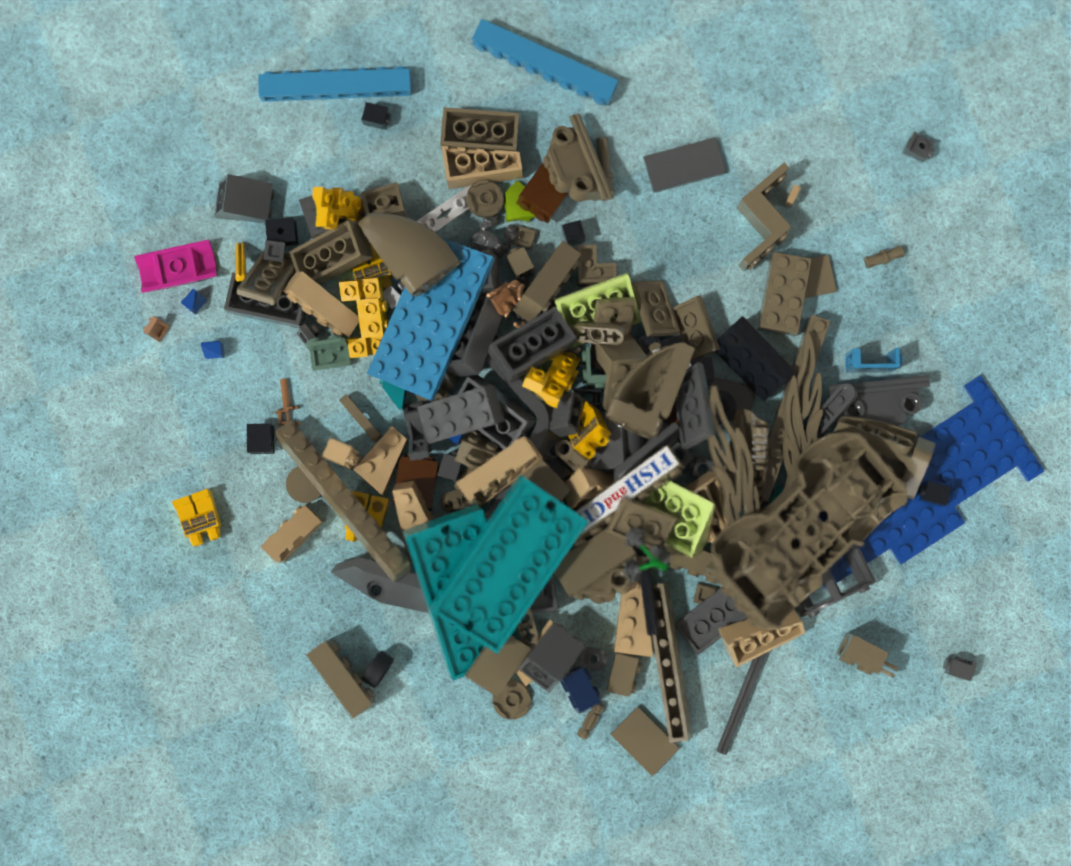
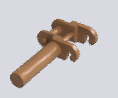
(286, 404)

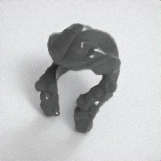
(485, 240)

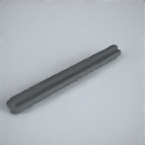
(740, 704)

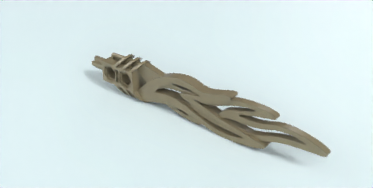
(796, 437)
(743, 486)

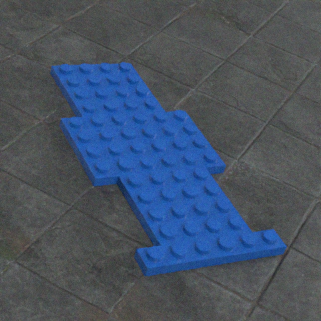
(968, 455)

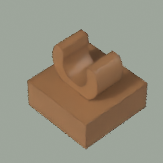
(503, 301)
(156, 328)

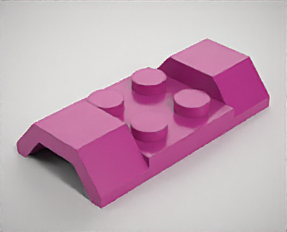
(176, 266)

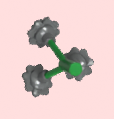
(657, 555)

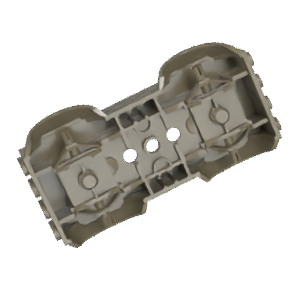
(755, 552)

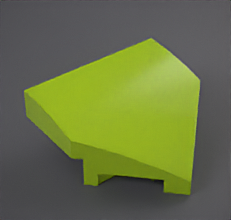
(513, 210)

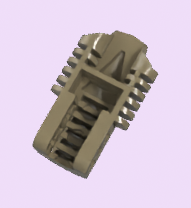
(755, 435)

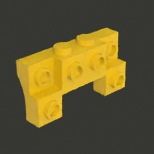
(336, 205)
(371, 314)
(556, 380)

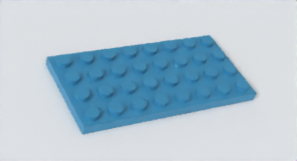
(429, 326)

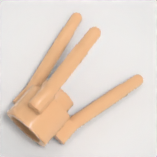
(515, 287)

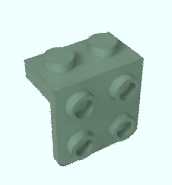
(328, 353)
(591, 381)

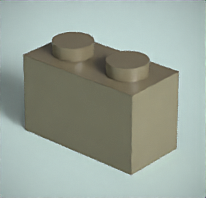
(520, 263)
(623, 674)

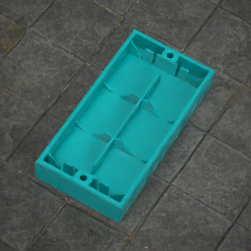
(435, 555)
(508, 564)

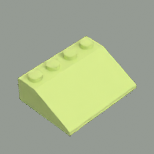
(581, 304)
(692, 514)

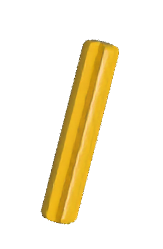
(240, 261)

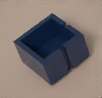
(582, 693)

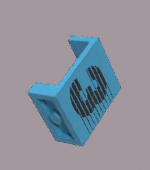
(854, 365)

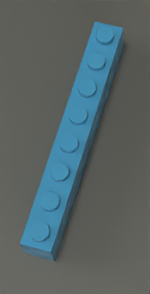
(544, 62)
(334, 84)

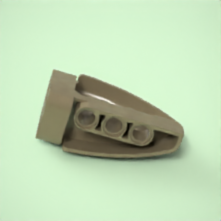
(409, 250)
(650, 390)
(896, 446)

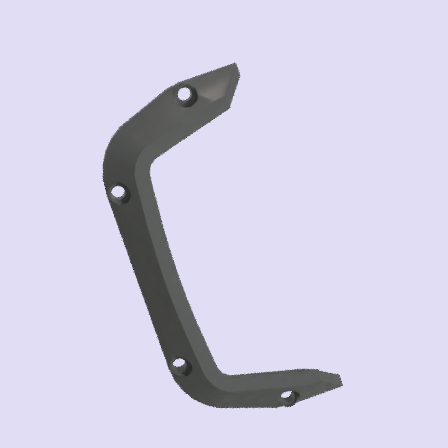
(407, 591)

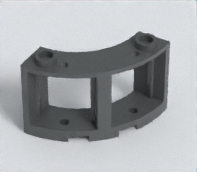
(861, 573)

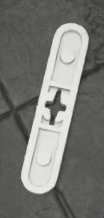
(457, 206)

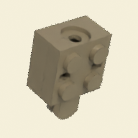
(384, 200)
(476, 450)
(865, 655)

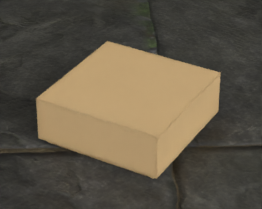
(792, 196)

